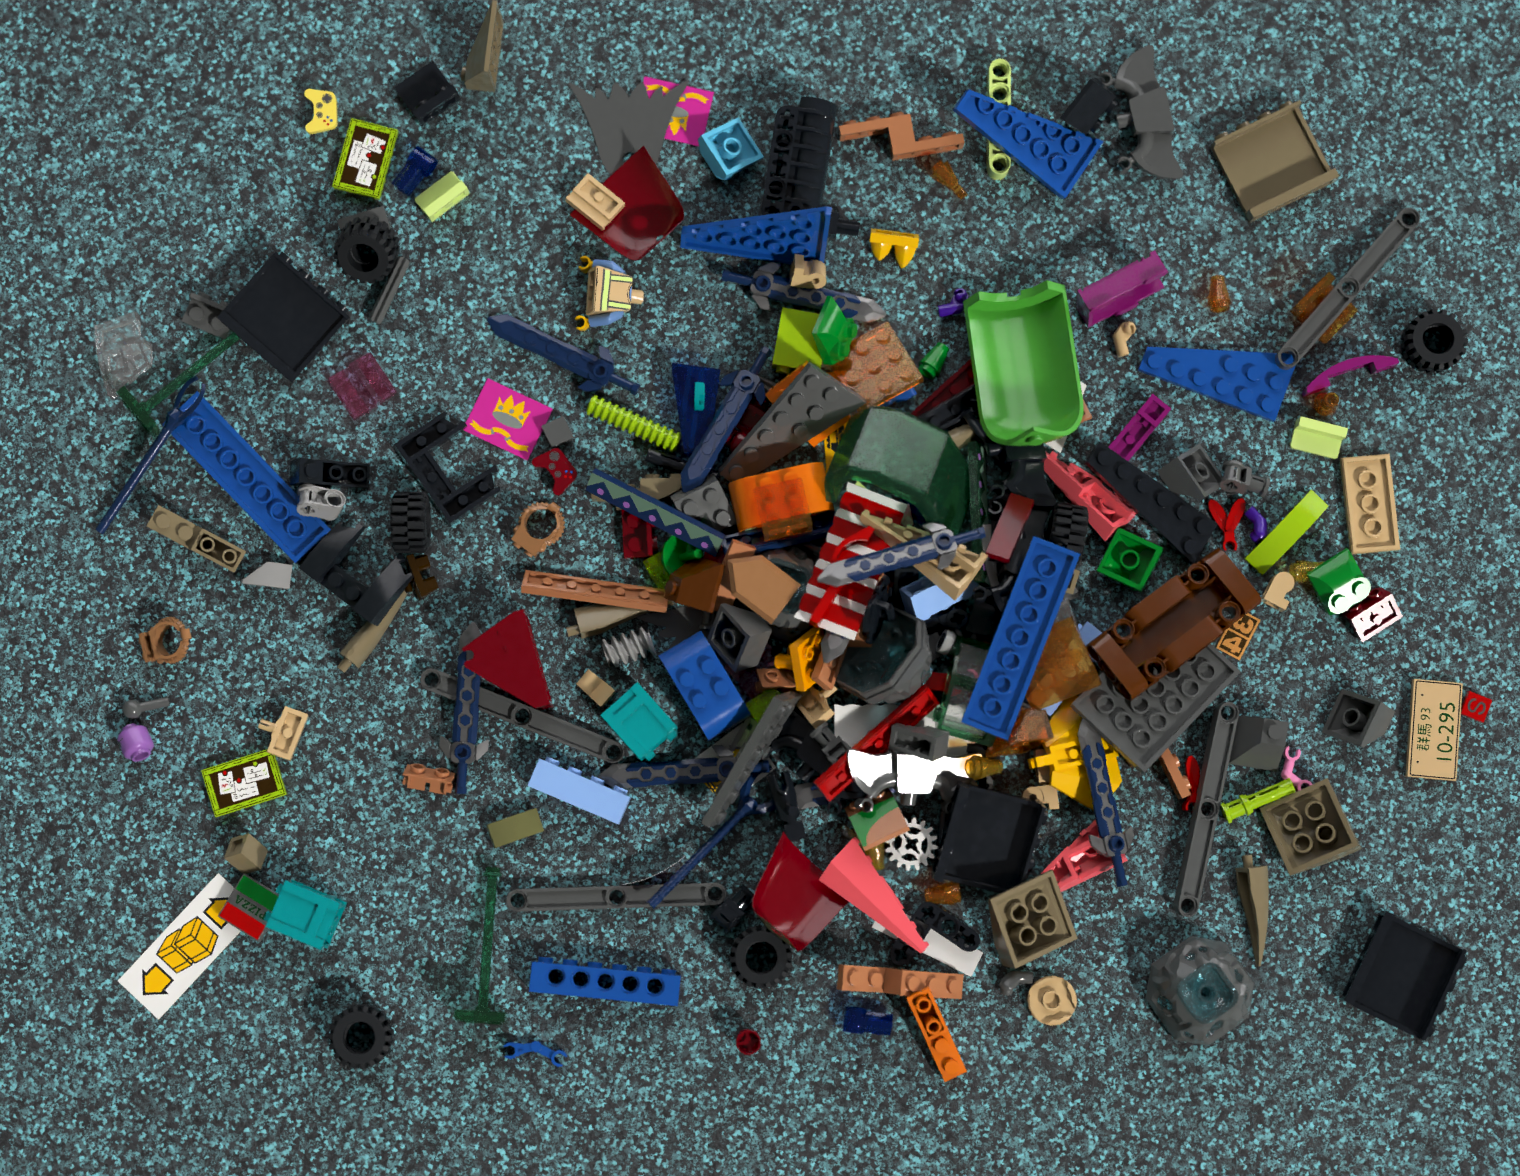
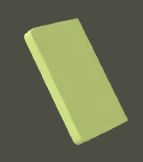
(442, 196)
(1317, 437)

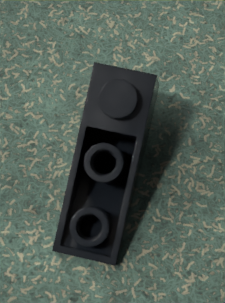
(329, 473)

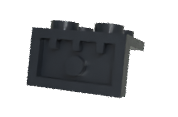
(427, 93)

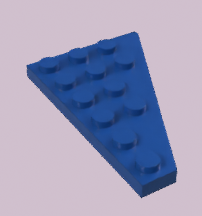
(765, 236)

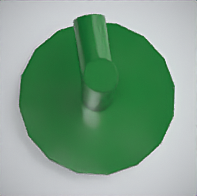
(676, 553)

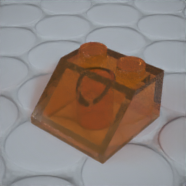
(1028, 732)

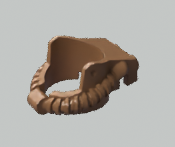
(532, 545)
(153, 642)

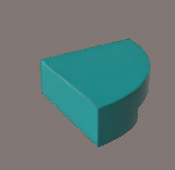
(699, 398)

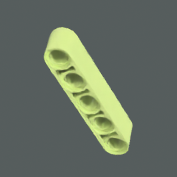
(1002, 85)

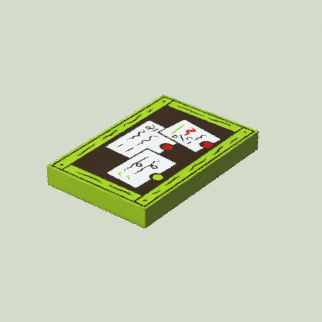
(365, 159)
(243, 782)

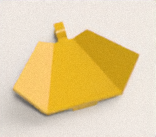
(1065, 756)

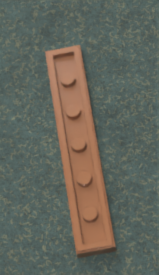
(594, 591)

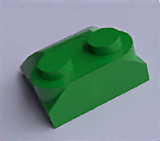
(833, 333)
(1130, 560)
(1339, 583)

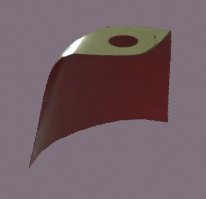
(648, 211)
(792, 897)

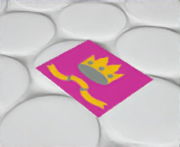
(690, 113)
(507, 419)

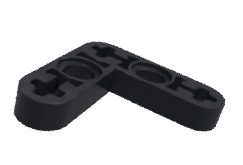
(935, 924)

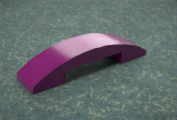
(1375, 363)
(1140, 427)

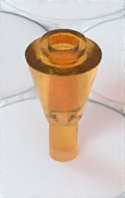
(945, 175)

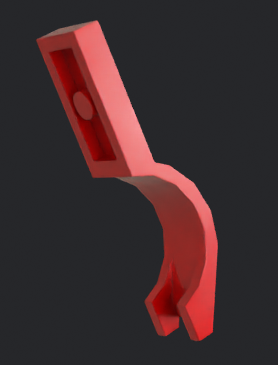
(862, 538)

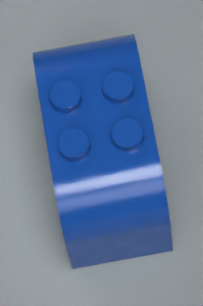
(705, 685)

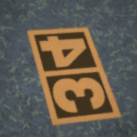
(1238, 636)

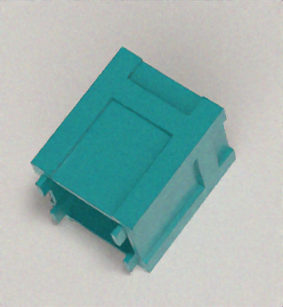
(640, 722)
(305, 914)

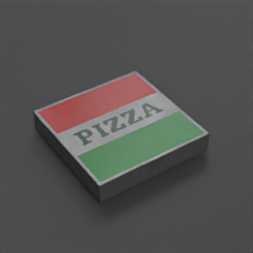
(248, 907)

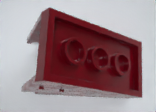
(511, 660)

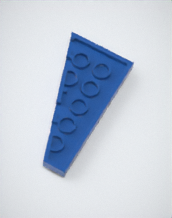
(1037, 144)

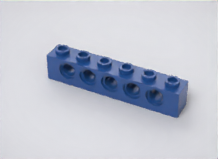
(541, 982)

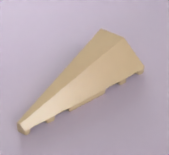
(951, 580)

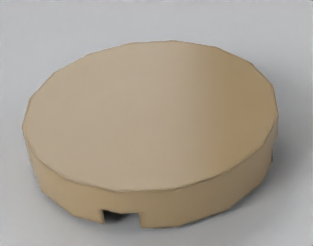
(1051, 1000)

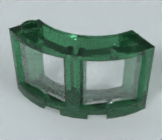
(964, 668)

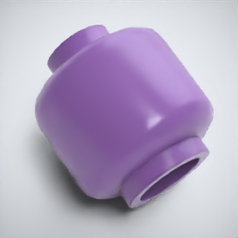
(135, 742)

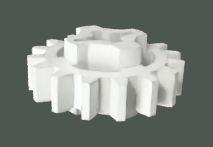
(920, 836)

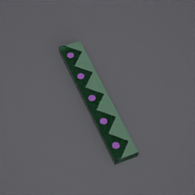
(978, 502)

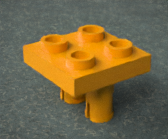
(802, 657)

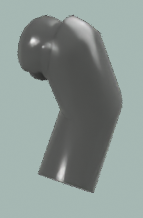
(1012, 979)

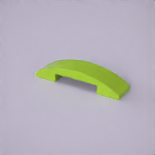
(1286, 532)

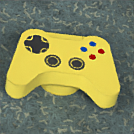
(324, 111)

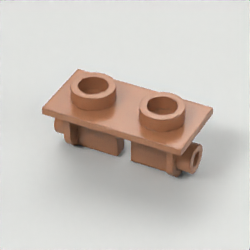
(775, 678)
(418, 775)

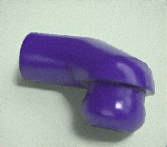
(955, 305)
(1260, 525)

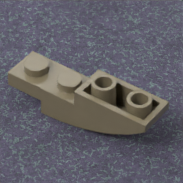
(654, 486)
(196, 538)

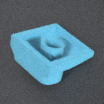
(729, 149)

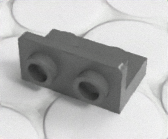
(203, 315)

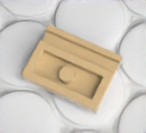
(595, 201)

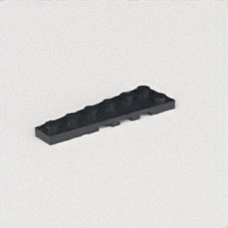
(1166, 512)

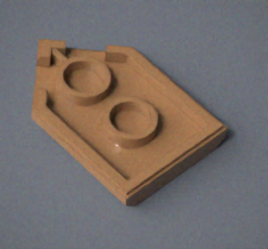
(761, 585)

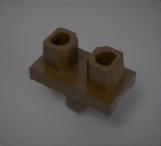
(421, 586)

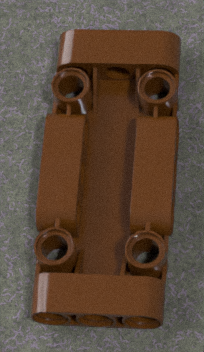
(1173, 624)

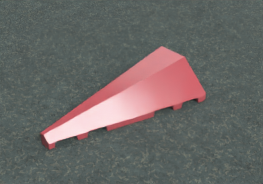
(1104, 507)
(1080, 861)
(859, 883)

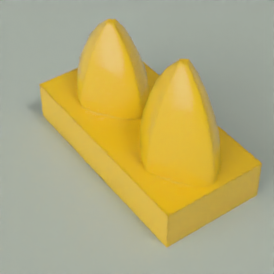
(904, 245)

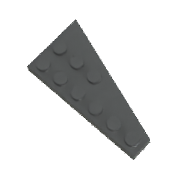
(799, 414)
(755, 749)

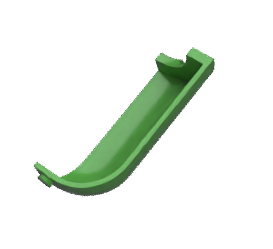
(1024, 365)

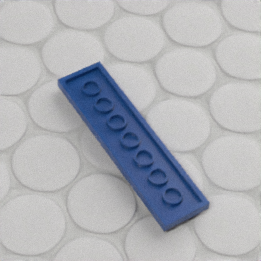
(248, 479)
(1020, 638)

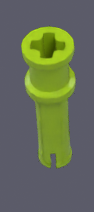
(1247, 804)

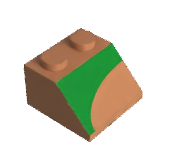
(880, 824)

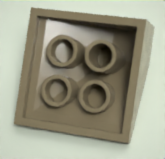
(484, 56)
(1310, 828)
(1030, 920)

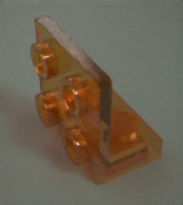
(1314, 298)
(783, 509)

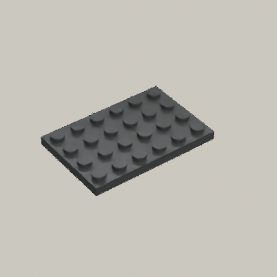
(1160, 714)

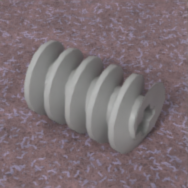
(628, 647)

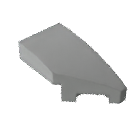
(270, 575)

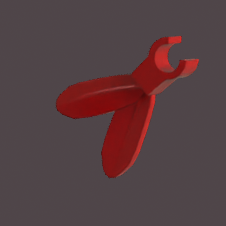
(1229, 523)
(1193, 776)

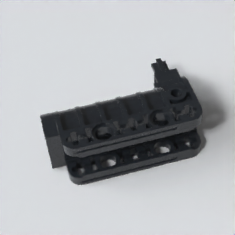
(805, 163)

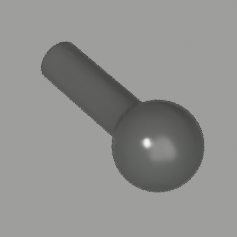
(132, 708)

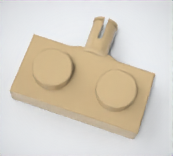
(815, 705)
(285, 732)

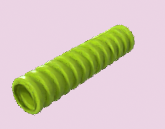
(633, 423)

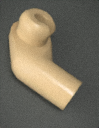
(1121, 336)

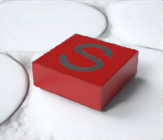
(1475, 706)

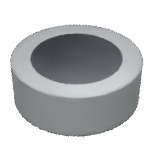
(945, 642)

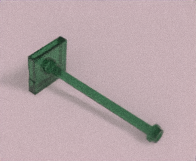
(142, 410)
(482, 1012)

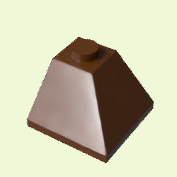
(695, 584)

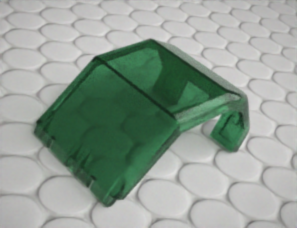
(905, 459)

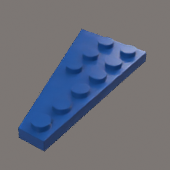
(1231, 377)

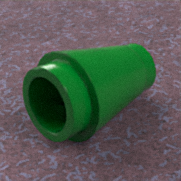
(933, 361)

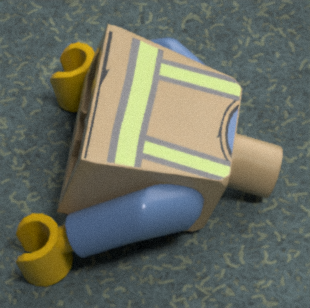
(607, 293)

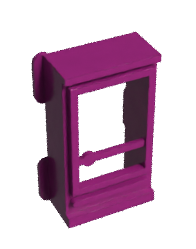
(1121, 290)

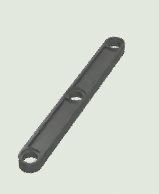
(1337, 300)
(538, 721)
(1203, 827)
(598, 897)

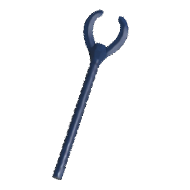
(173, 420)
(746, 807)

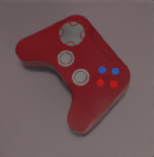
(558, 467)

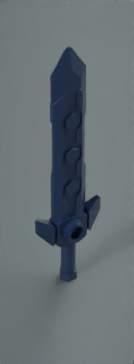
(563, 354)
(744, 386)

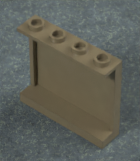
(1272, 161)

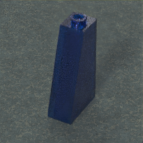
(694, 422)

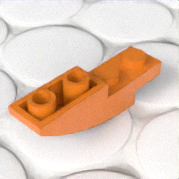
(936, 1034)

